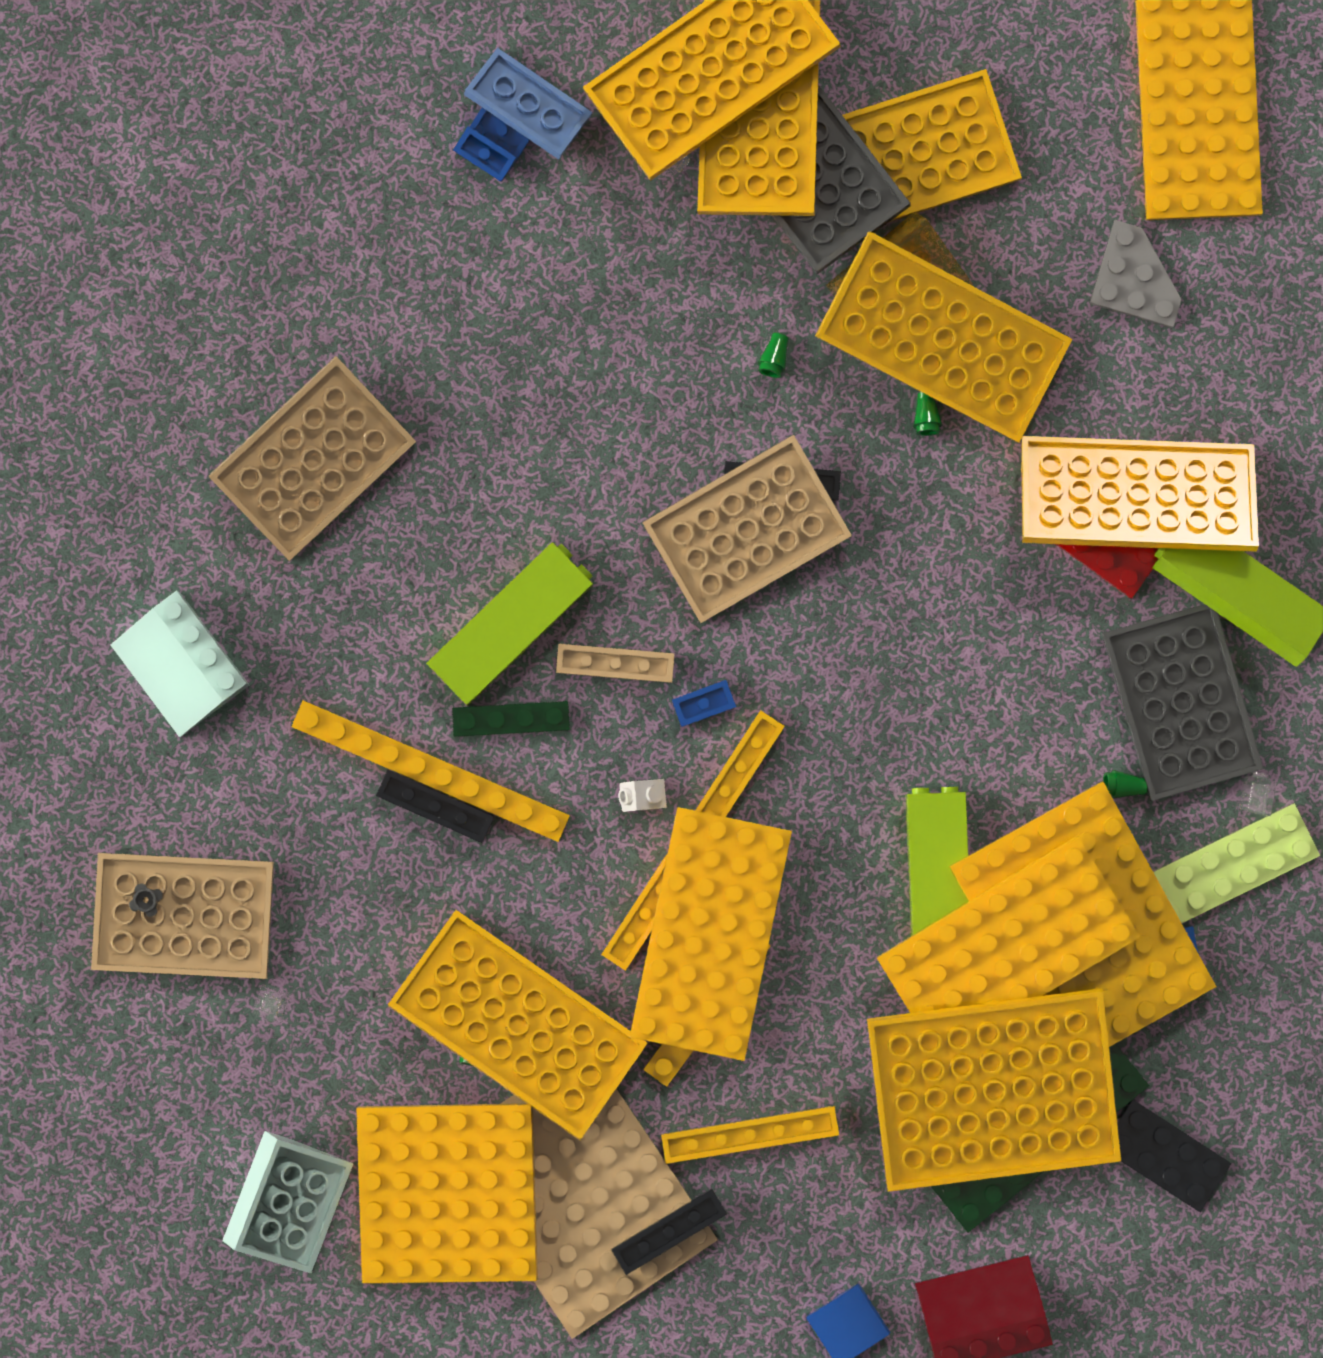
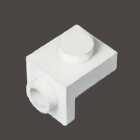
(642, 795)

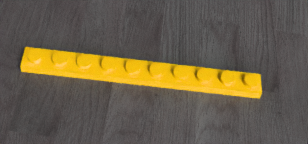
(430, 771)
(716, 801)

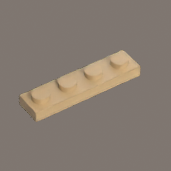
(615, 663)

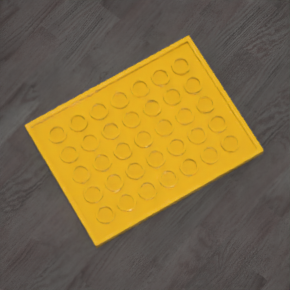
(1145, 976)
(994, 1089)

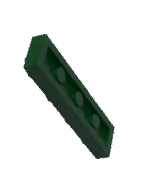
(510, 719)

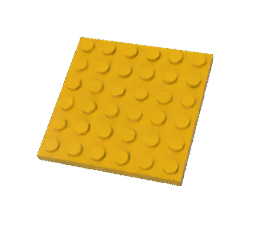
(447, 1193)

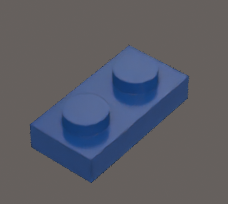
(703, 703)

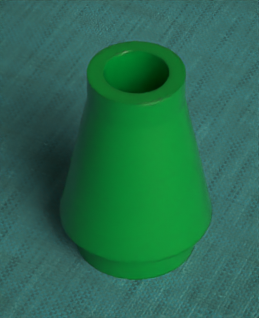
(773, 359)
(927, 417)
(1124, 784)

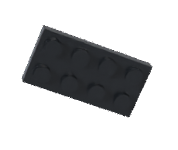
(1169, 1156)

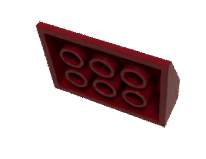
(984, 1311)

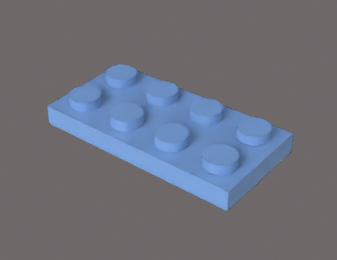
(528, 103)

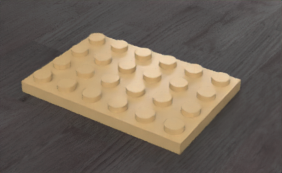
(312, 458)
(747, 528)
(205, 925)

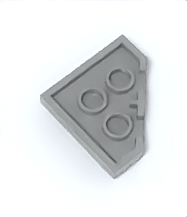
(1134, 279)

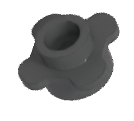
(138, 903)

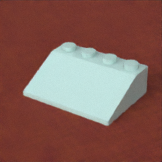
(179, 663)
(287, 1202)

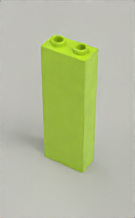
(1247, 597)
(511, 622)
(934, 843)

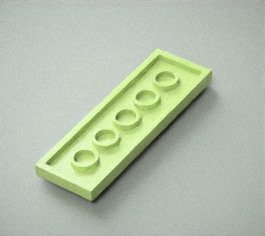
(1237, 863)

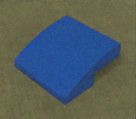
(491, 145)
(848, 1324)

